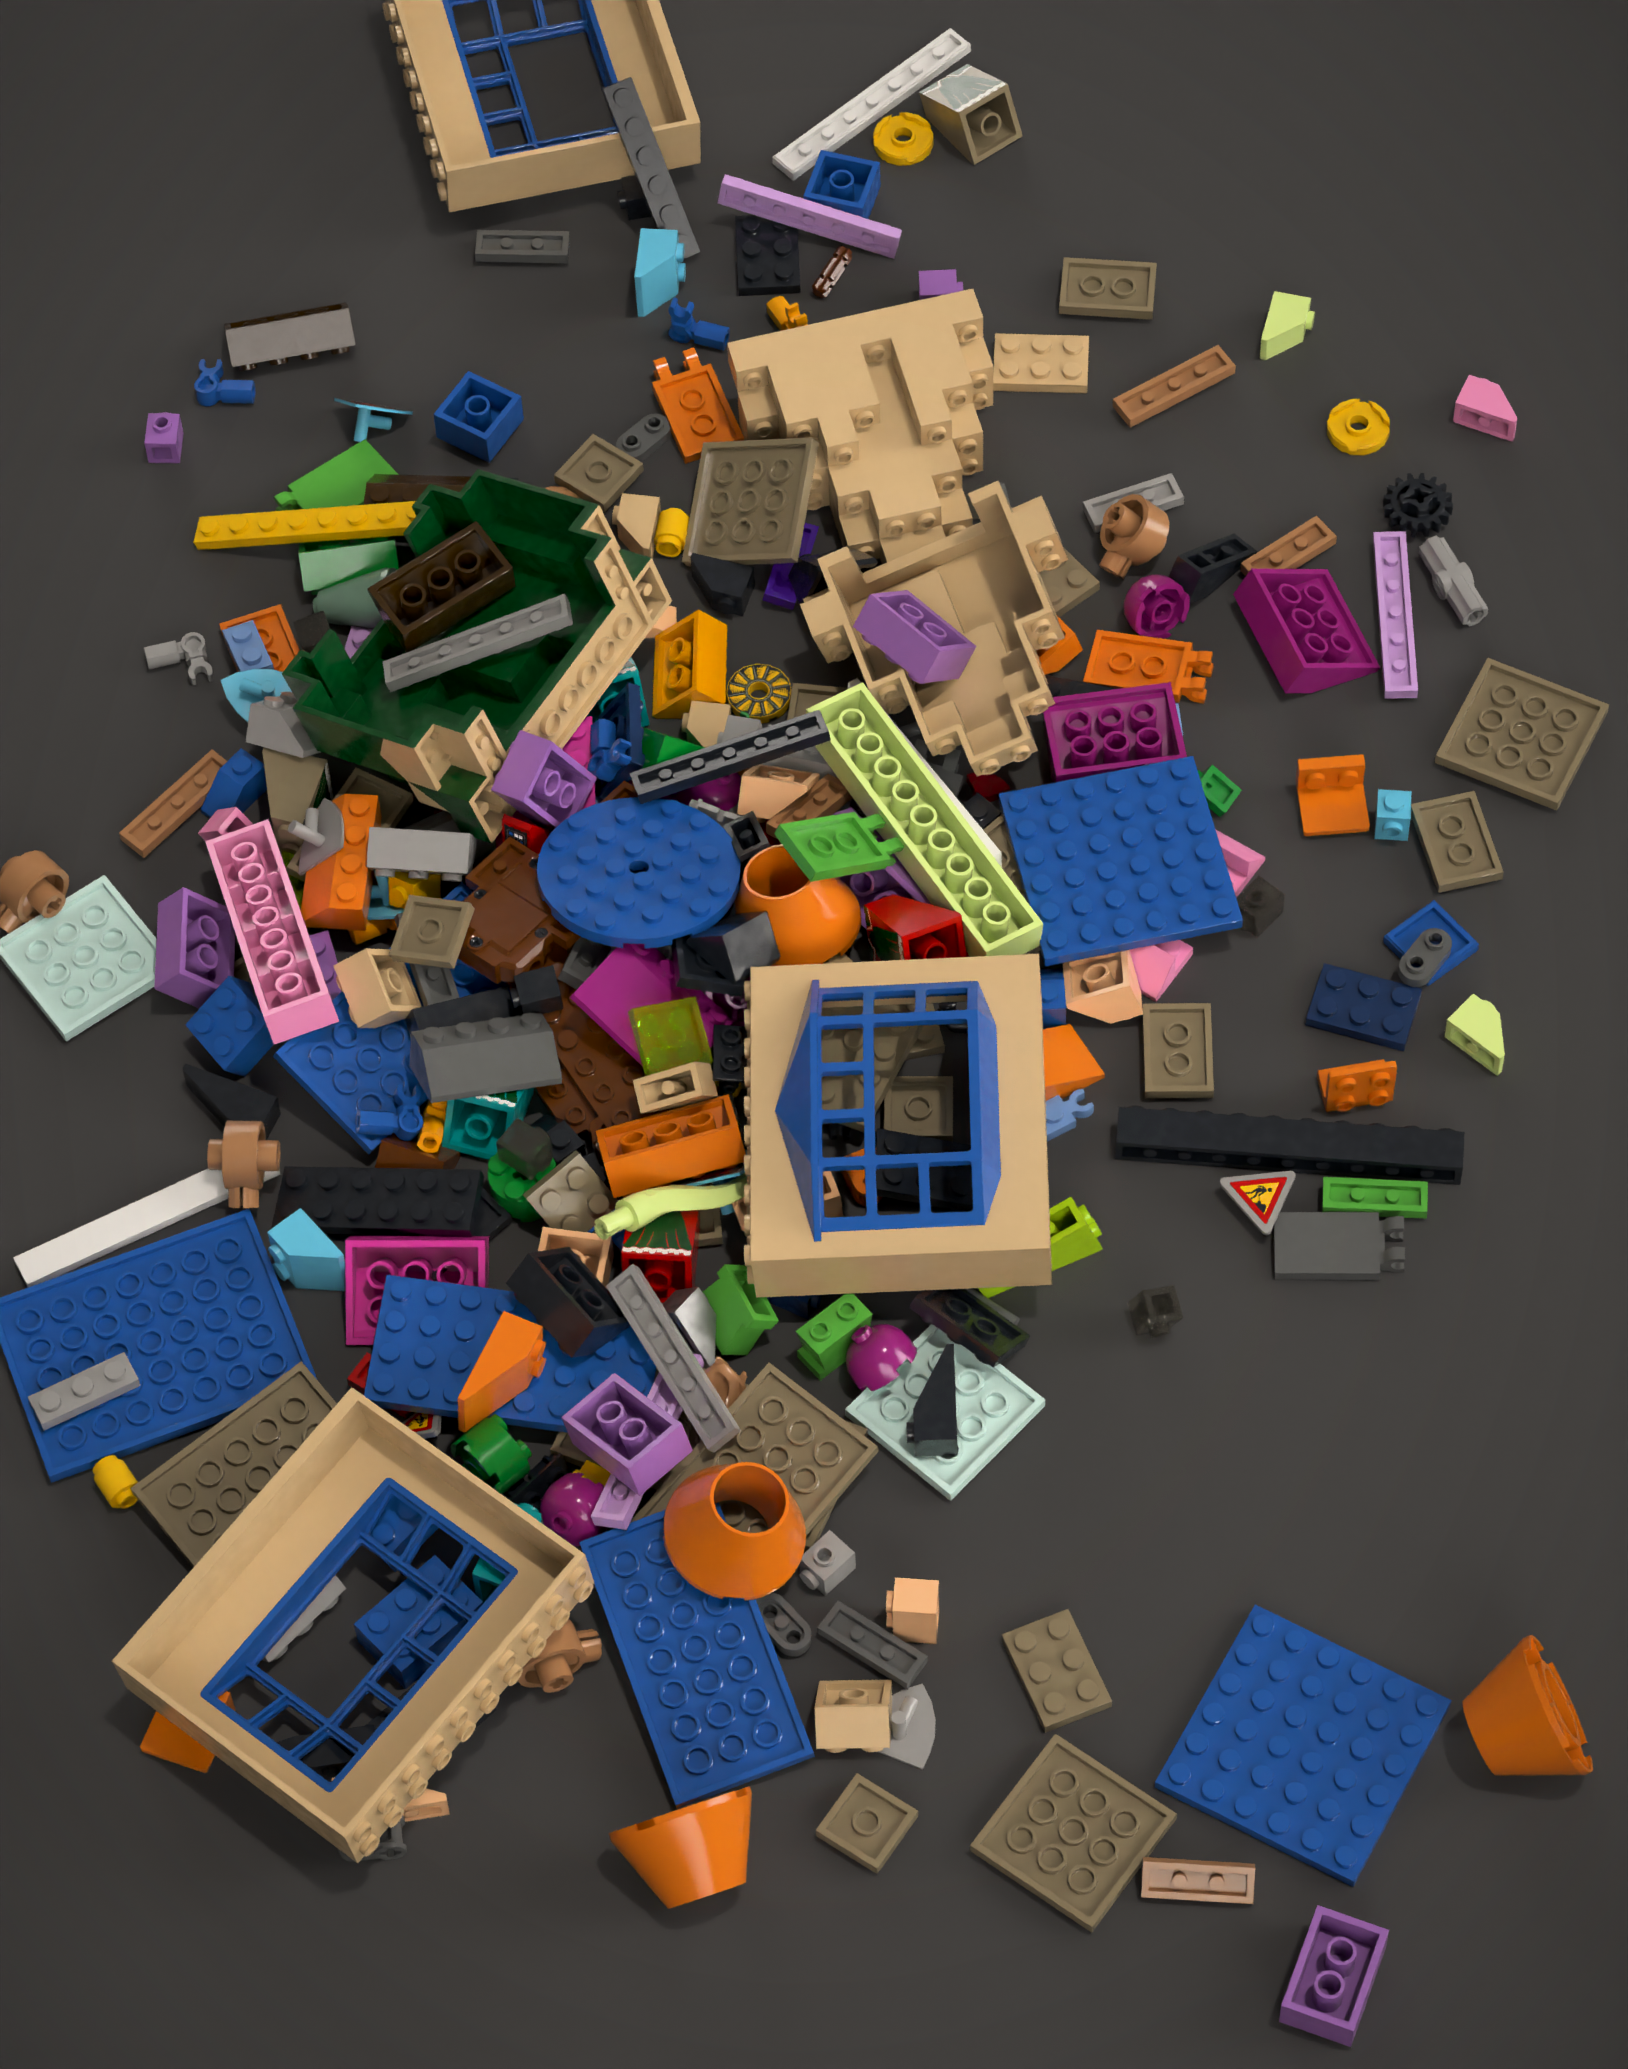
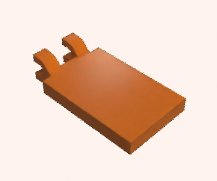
(694, 405)
(274, 633)
(1138, 660)

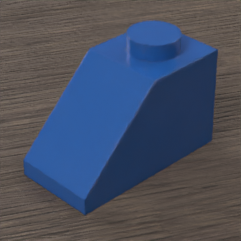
(236, 784)
(1053, 997)

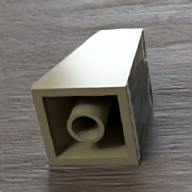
(972, 112)
(292, 788)

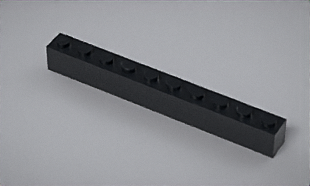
(1290, 1145)

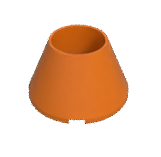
(807, 917)
(726, 1559)
(1526, 1718)
(691, 1848)

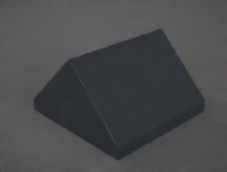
(738, 945)

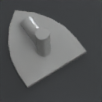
(321, 834)
(912, 1727)

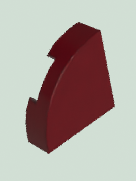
(987, 785)

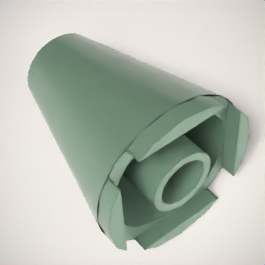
(350, 601)

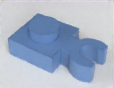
(1061, 1114)

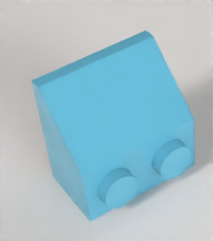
(658, 268)
(306, 1254)

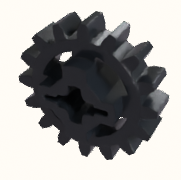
(1417, 505)

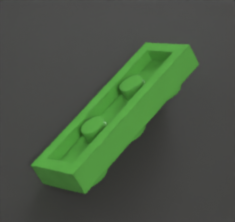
(1375, 1195)

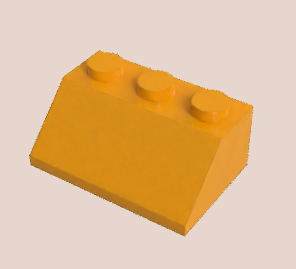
(689, 665)

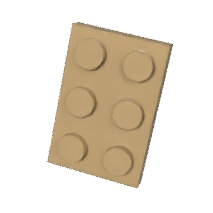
(1041, 363)

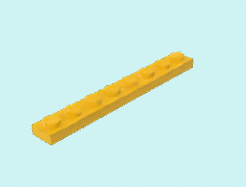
(304, 525)

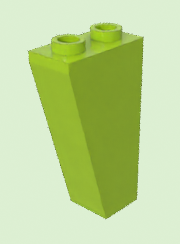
(1072, 1237)

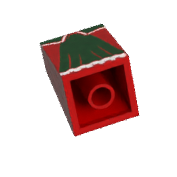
(912, 930)
(665, 1251)

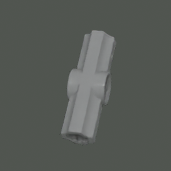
(1453, 580)

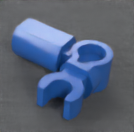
(684, 328)
(210, 390)
(606, 751)
(404, 1124)

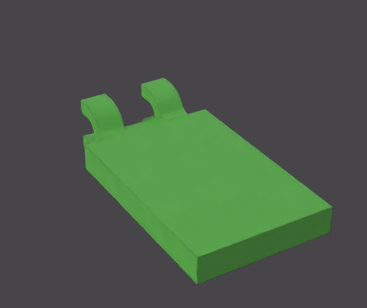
(337, 481)
(837, 845)

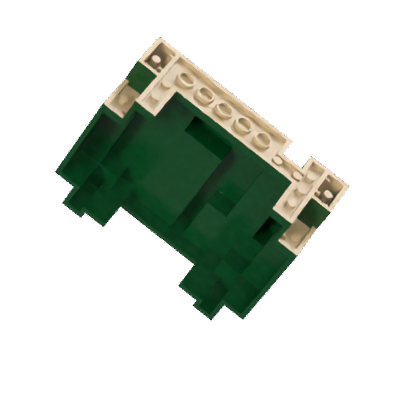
(458, 726)

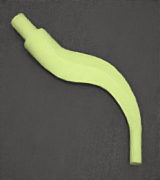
(647, 1205)

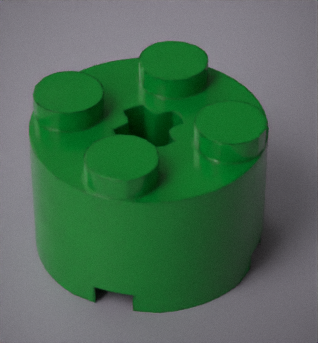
(509, 1186)
(493, 1454)

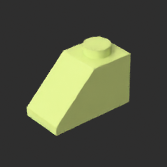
(1285, 323)
(1478, 1032)

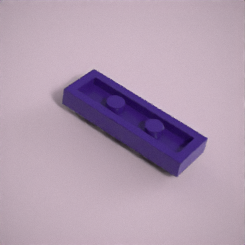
(779, 588)

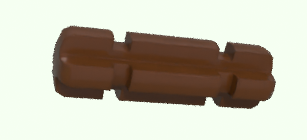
(832, 272)

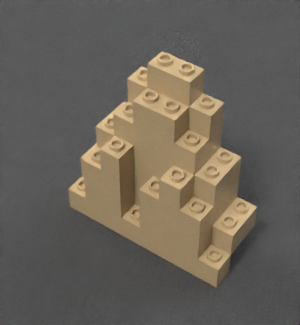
(891, 414)
(991, 593)

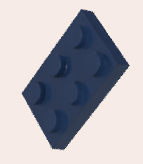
(626, 714)
(1363, 1007)

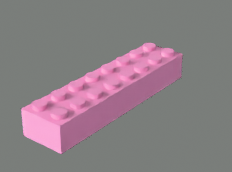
(271, 932)

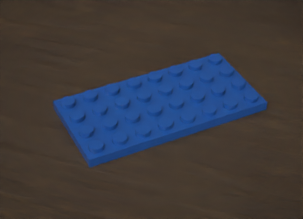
(362, 1067)
(437, 1330)
(696, 1667)

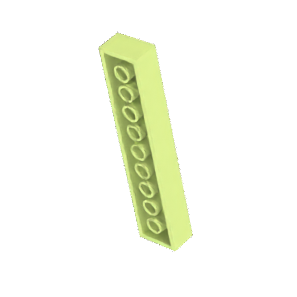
(938, 842)

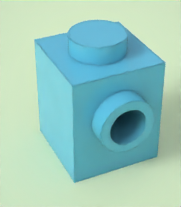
(1393, 815)

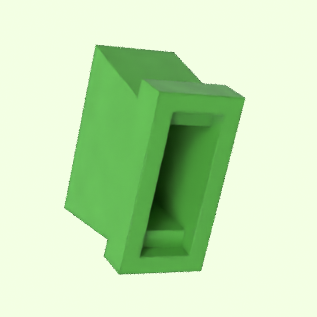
(738, 1311)
(830, 1334)

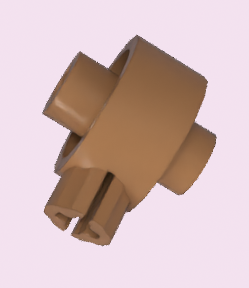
(1132, 534)
(30, 887)
(243, 1160)
(561, 1657)

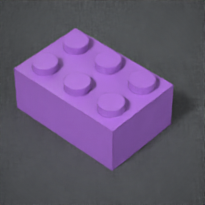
(914, 637)
(542, 781)
(193, 947)
(627, 1434)
(1333, 1976)

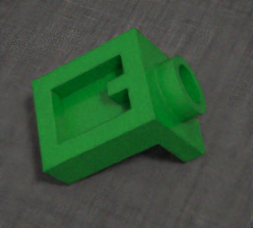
(1218, 790)

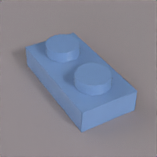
(247, 647)

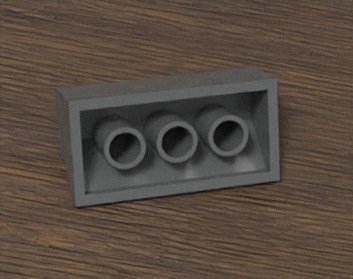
(485, 1057)

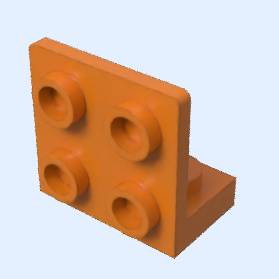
(1332, 795)
(1357, 1085)
(174, 1745)

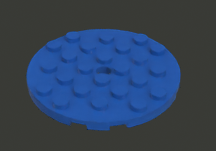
(686, 882)

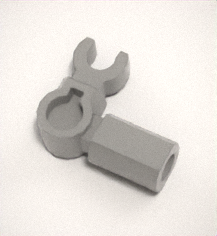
(191, 648)

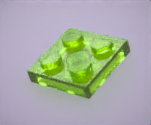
(670, 1035)

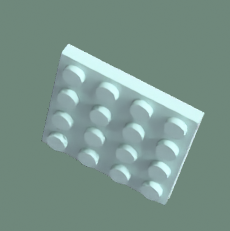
(83, 958)
(989, 1412)

